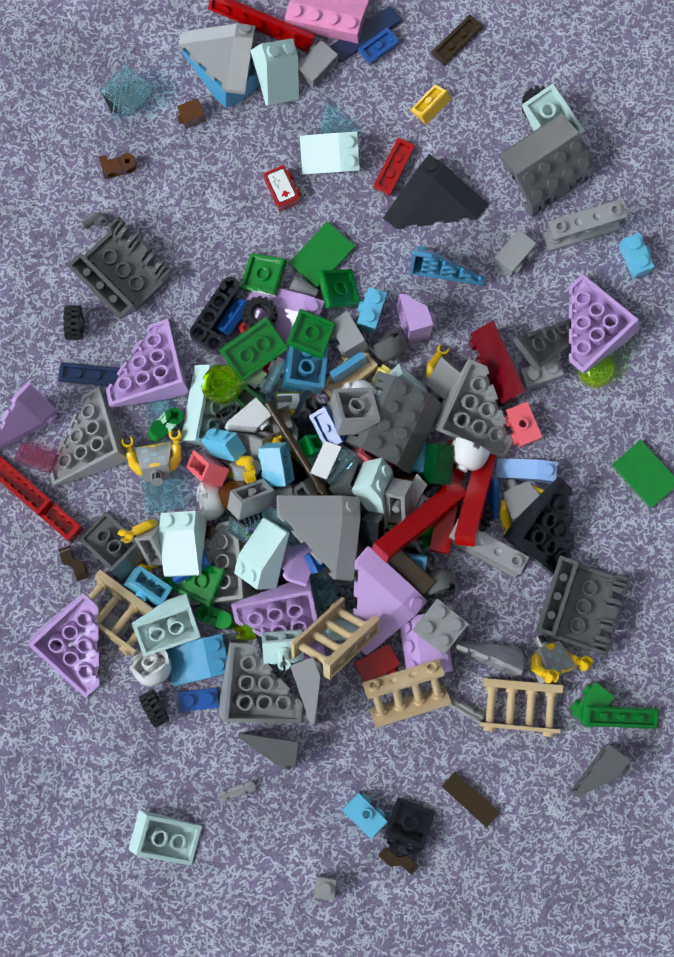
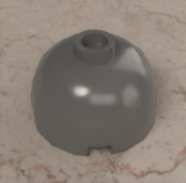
(390, 345)
(444, 586)

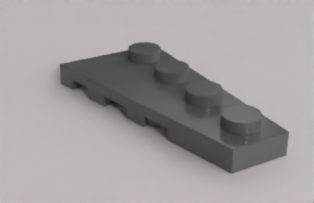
(544, 344)

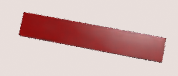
(263, 22)
(443, 527)

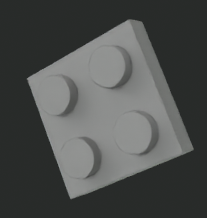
(440, 626)

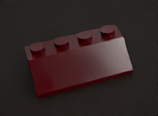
(493, 354)

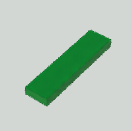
(620, 716)

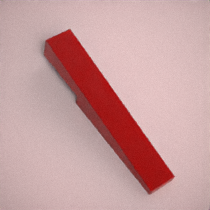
(39, 502)
(474, 504)
(418, 521)

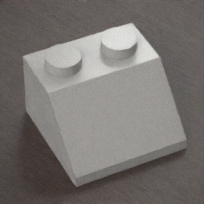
(353, 410)

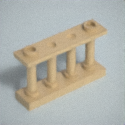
(134, 605)
(342, 652)
(512, 689)
(412, 705)

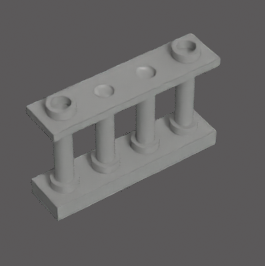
(584, 225)
(494, 553)

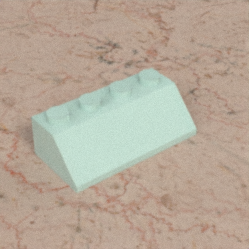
(199, 410)

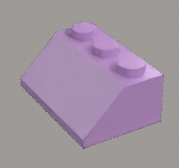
(415, 319)
(418, 651)

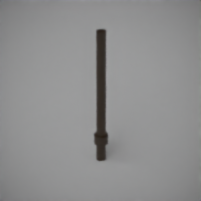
(320, 486)

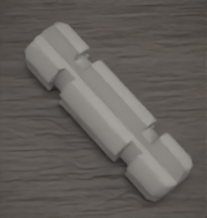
(466, 710)
(236, 791)

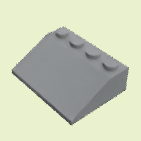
(308, 682)

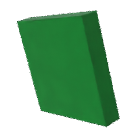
(263, 274)
(338, 288)
(310, 333)

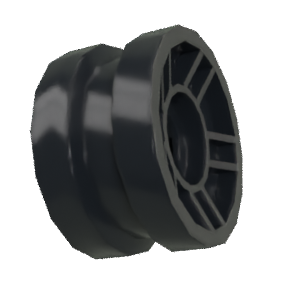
(225, 415)

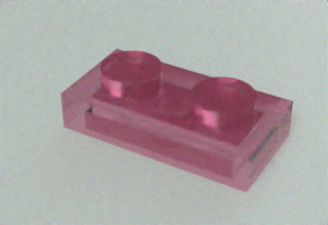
(36, 457)

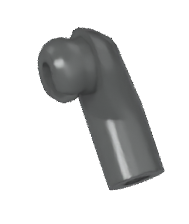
(95, 218)

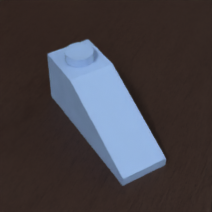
(526, 470)

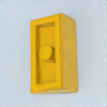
(431, 104)

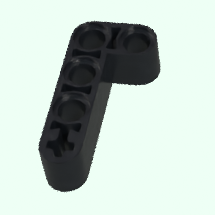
(218, 312)

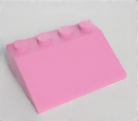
(329, 17)

